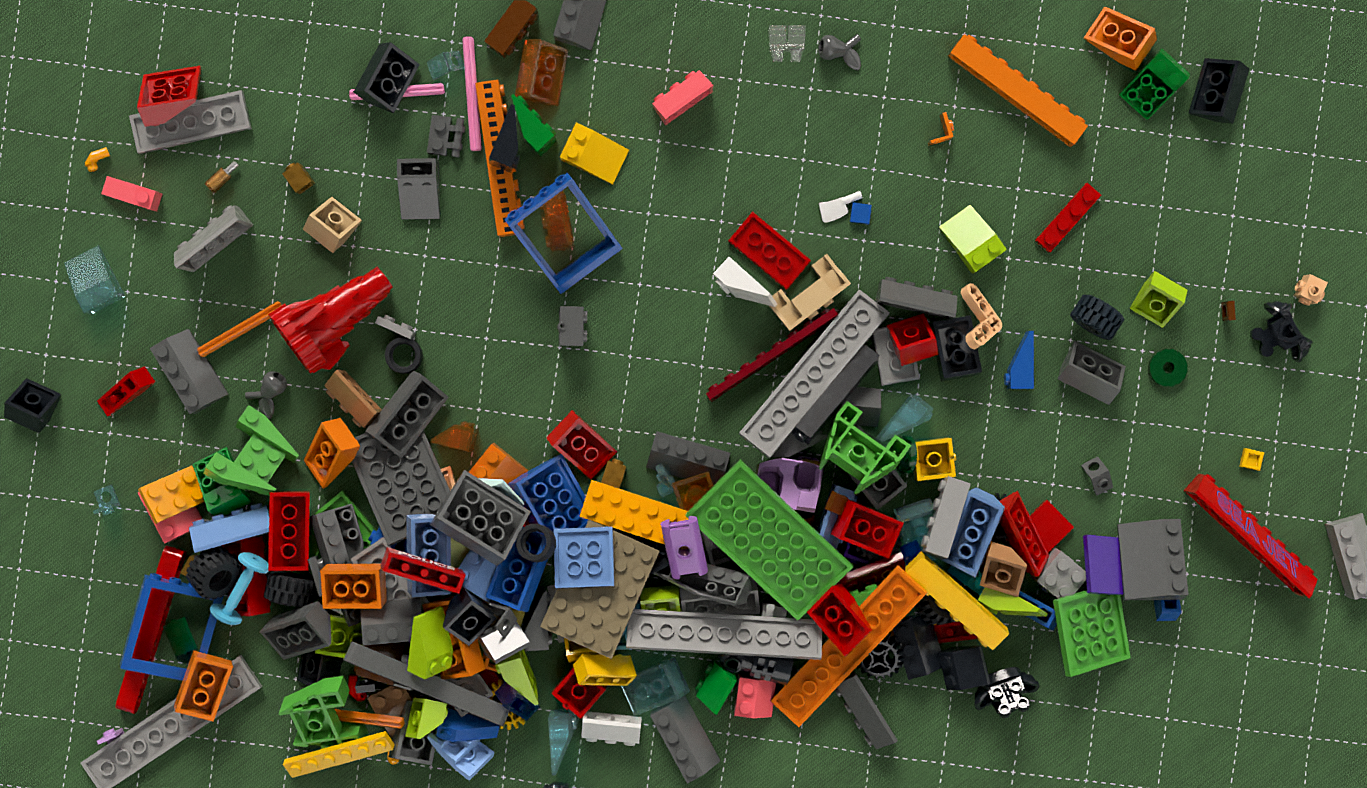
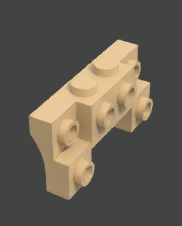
(818, 294)

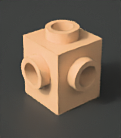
(1310, 290)

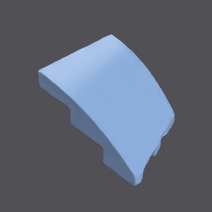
(463, 756)

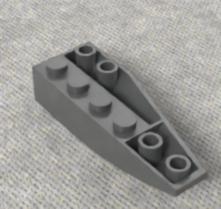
(338, 542)
(717, 584)

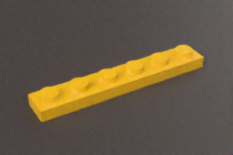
(339, 754)

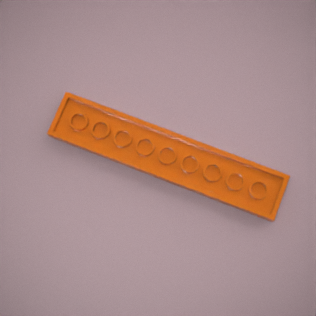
(819, 678)

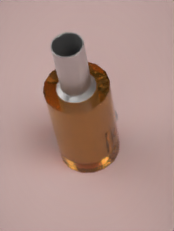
(219, 178)

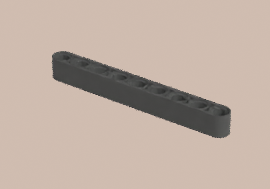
(433, 686)

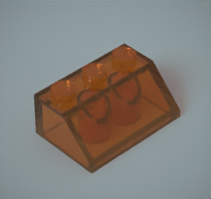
(541, 72)
(557, 223)

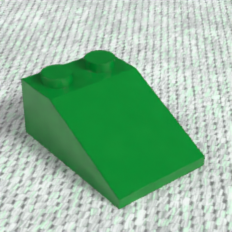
(715, 686)

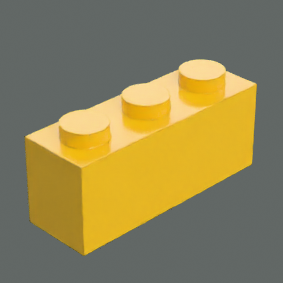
(604, 671)

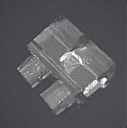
(795, 41)

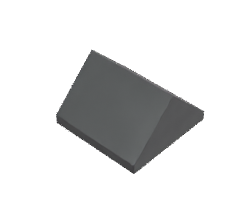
(869, 402)

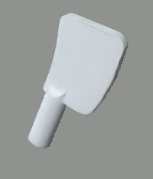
(837, 208)

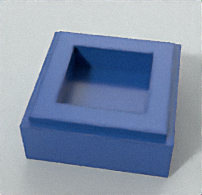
(860, 213)

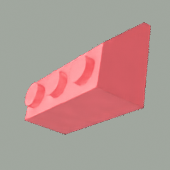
(682, 96)
(177, 525)

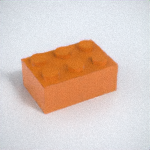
(353, 586)
(203, 686)

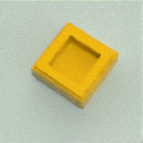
(1251, 459)

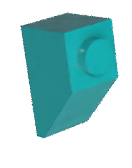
(969, 580)

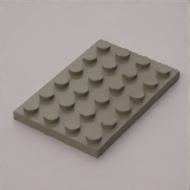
(600, 614)

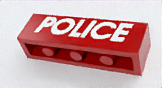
(422, 570)

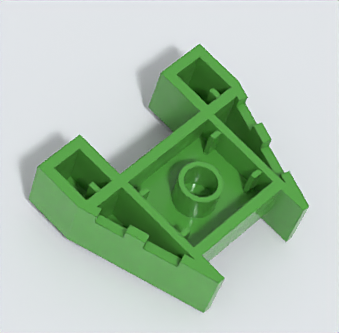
(858, 452)
(257, 459)
(315, 714)

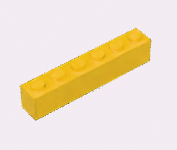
(957, 601)

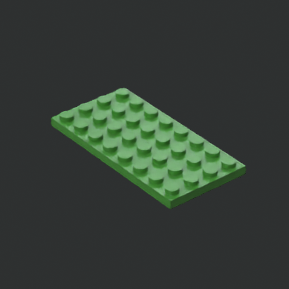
(769, 540)

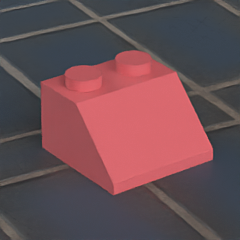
(754, 697)

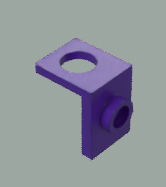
(853, 558)

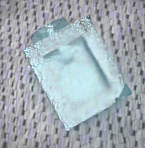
(666, 479)

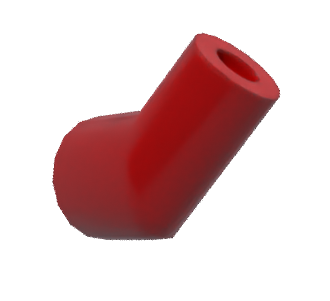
(352, 680)

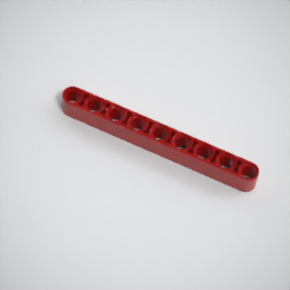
(150, 630)

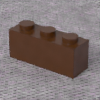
(511, 27)

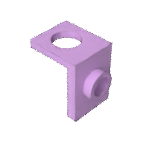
(110, 735)

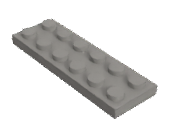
(200, 121)

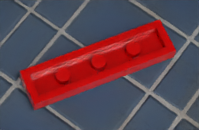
(1068, 217)

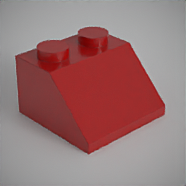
(913, 339)

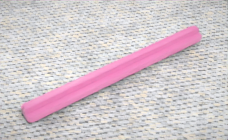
(471, 94)

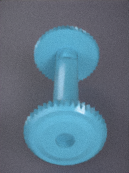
(226, 612)

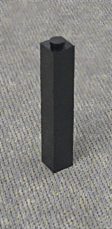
(835, 395)

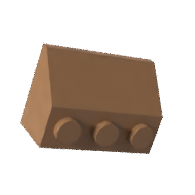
(352, 398)

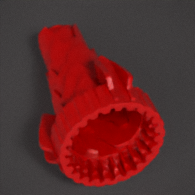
(316, 325)

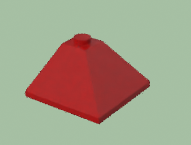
(167, 94)

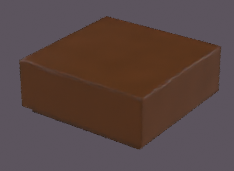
(1228, 310)
(836, 503)

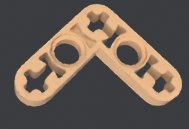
(975, 300)

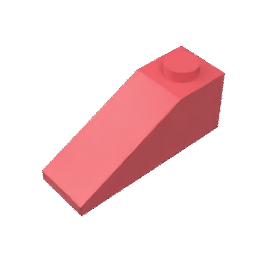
(132, 193)

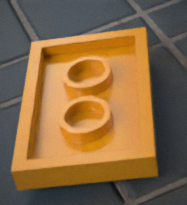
(172, 494)

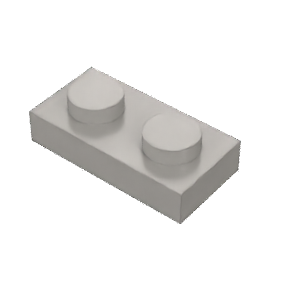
(403, 329)

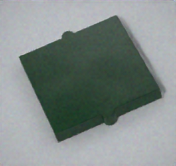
(180, 636)

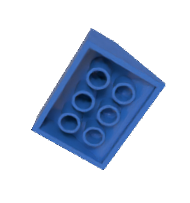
(551, 495)

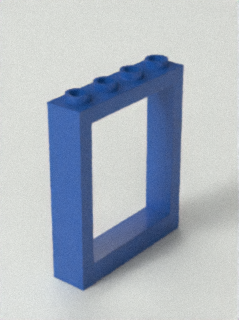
(585, 263)
(174, 585)

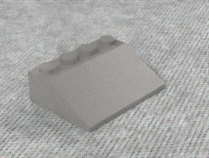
(212, 239)

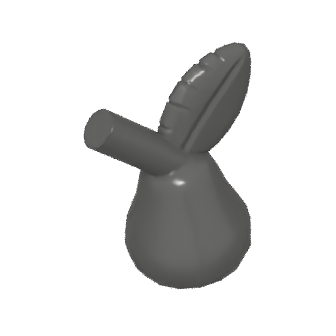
(832, 48)
(272, 385)

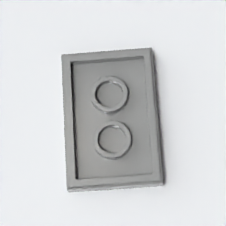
(888, 362)

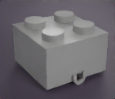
(1060, 575)

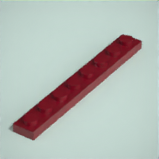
(778, 350)

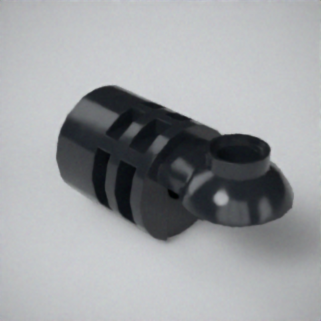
(765, 668)

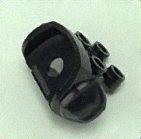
(1282, 332)
(1006, 691)

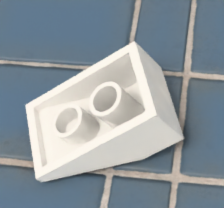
(740, 284)

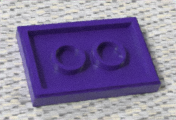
(1102, 565)

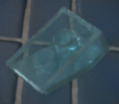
(93, 281)
(909, 415)
(915, 521)
(656, 686)
(561, 729)

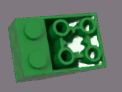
(1155, 84)
(535, 133)
(220, 497)

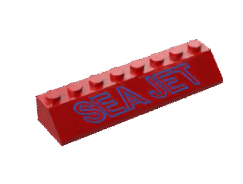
(1252, 535)

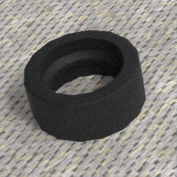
(389, 355)
(523, 536)

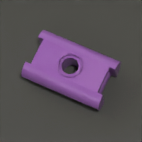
(684, 534)

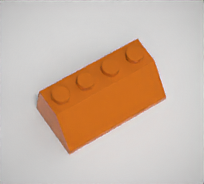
(466, 659)

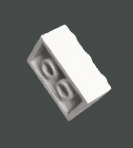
(611, 728)

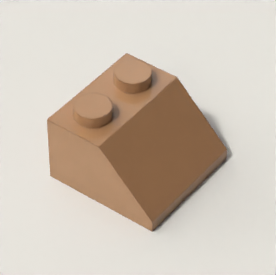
(1003, 570)

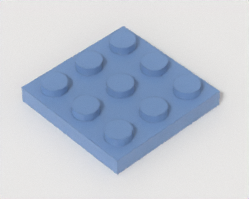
(584, 557)

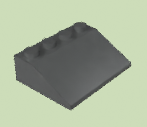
(480, 518)
(1152, 560)

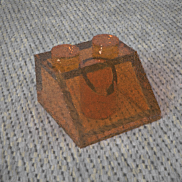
(458, 436)
(692, 489)

